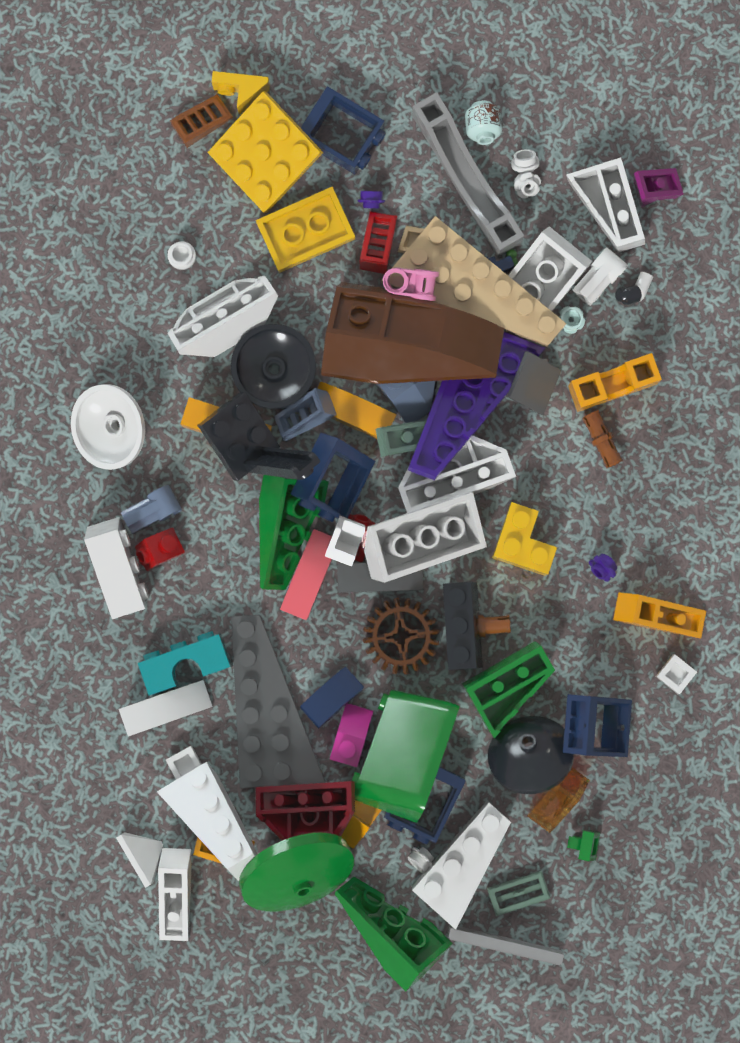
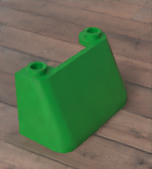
(405, 753)

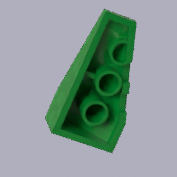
(397, 940)

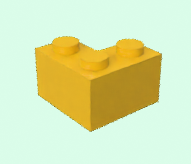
(517, 547)

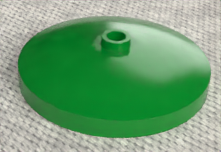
(296, 872)

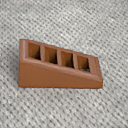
(187, 116)

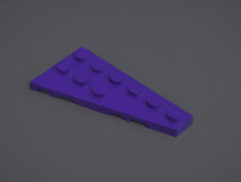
(464, 407)

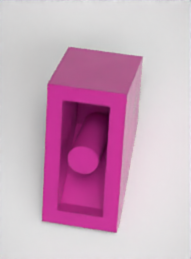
(351, 735)

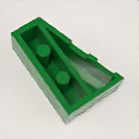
(507, 685)

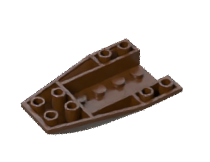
(405, 339)

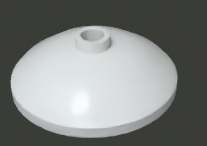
(96, 427)

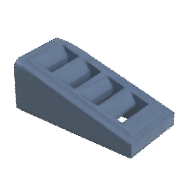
(321, 409)

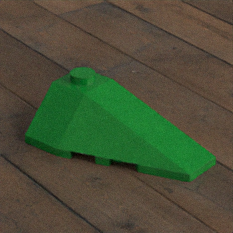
(282, 529)

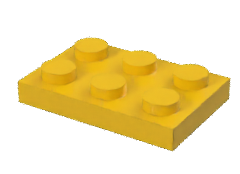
(305, 229)

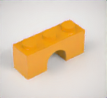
(615, 383)

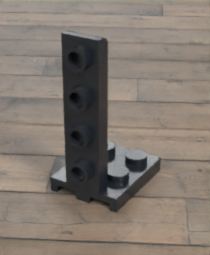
(248, 445)

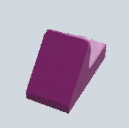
(657, 185)

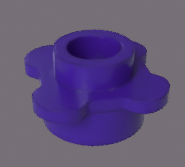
(603, 567)

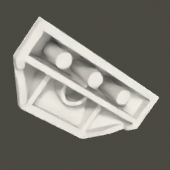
(223, 317)
(473, 469)

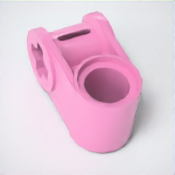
(413, 283)

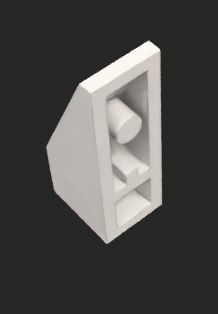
(174, 894)

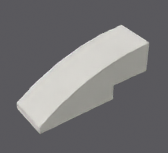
(165, 708)

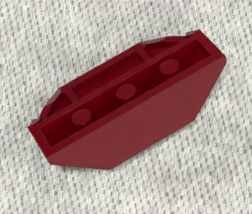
(306, 808)

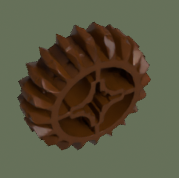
(421, 633)

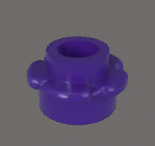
(371, 199)

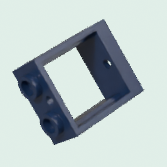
(319, 113)
(349, 486)
(581, 726)
(421, 833)

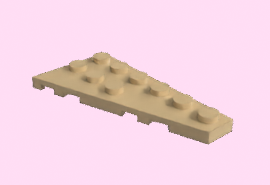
(476, 284)

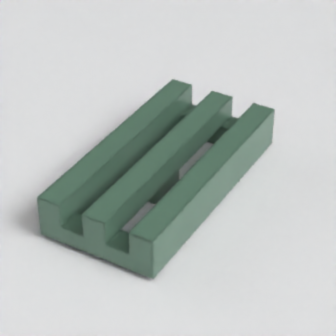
(527, 902)

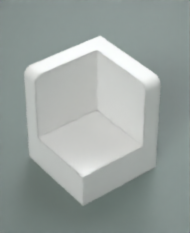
(345, 541)

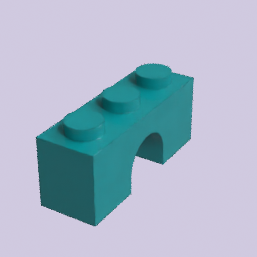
(159, 669)

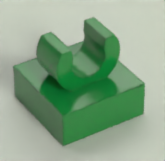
(587, 844)

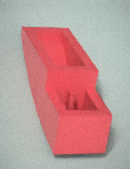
(308, 576)

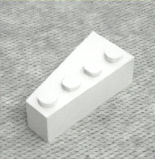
(209, 813)
(462, 864)

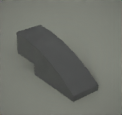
(358, 579)

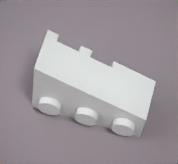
(610, 202)
(116, 567)

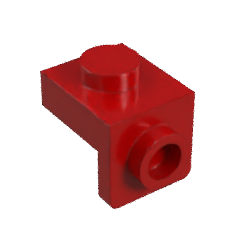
(158, 549)

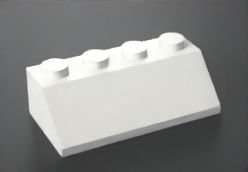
(423, 538)

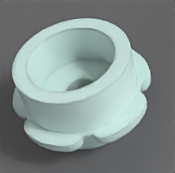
(577, 314)

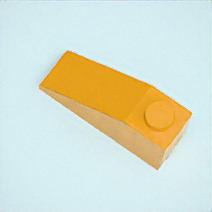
(659, 615)

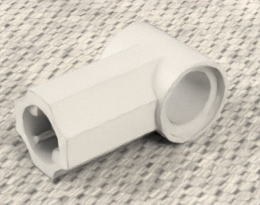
(603, 272)

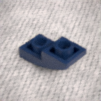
(331, 697)

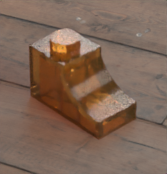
(558, 801)

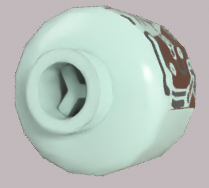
(483, 122)

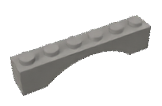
(484, 205)

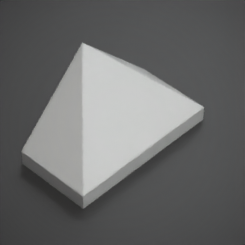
(143, 855)

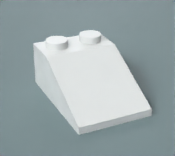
(550, 268)

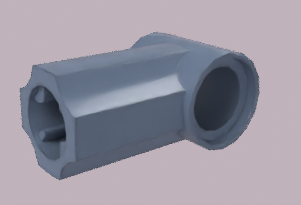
(153, 509)

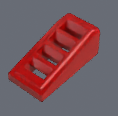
(372, 259)

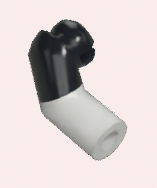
(636, 292)

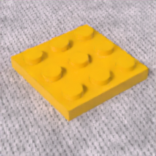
(265, 152)

